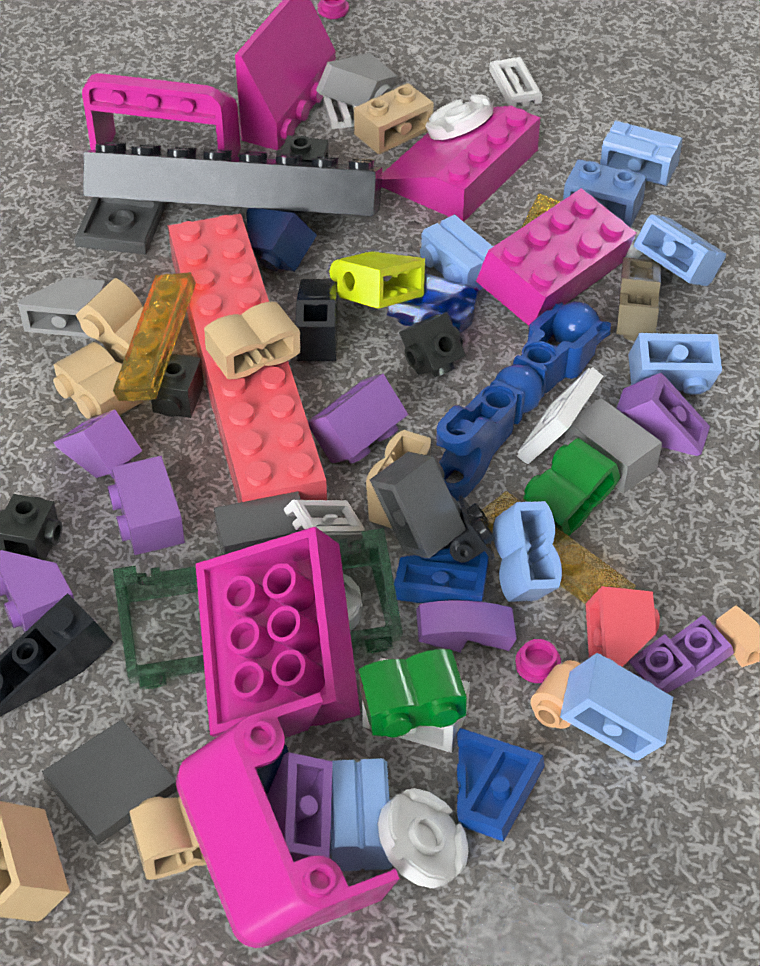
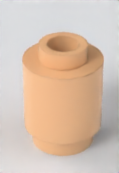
(550, 695)

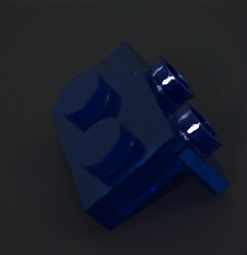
(438, 298)

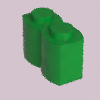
(573, 484)
(412, 693)

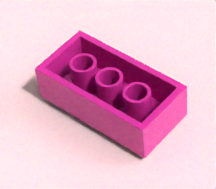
(555, 256)

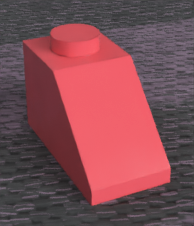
(620, 622)

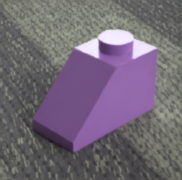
(664, 414)
(100, 444)
(303, 804)

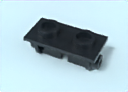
(475, 537)

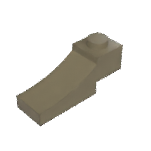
(638, 297)

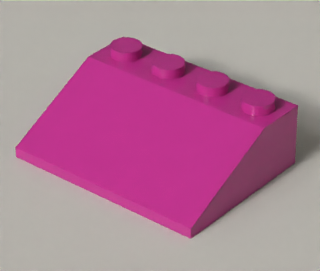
(281, 73)
(467, 169)
(276, 630)

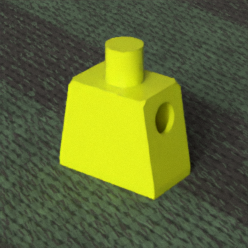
(361, 278)

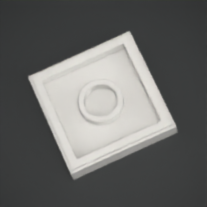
(559, 415)

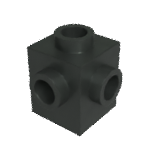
(433, 345)
(29, 526)

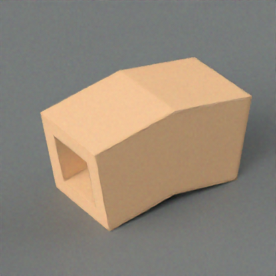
(742, 634)

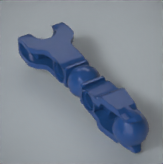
(480, 428)

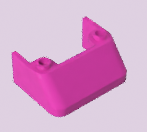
(158, 99)
(243, 845)

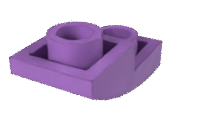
(456, 621)
(684, 657)

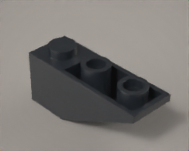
(317, 319)
(50, 653)

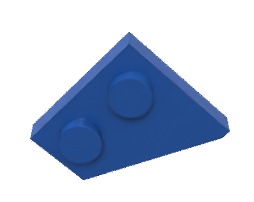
(441, 578)
(493, 782)

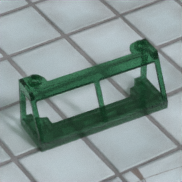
(136, 587)

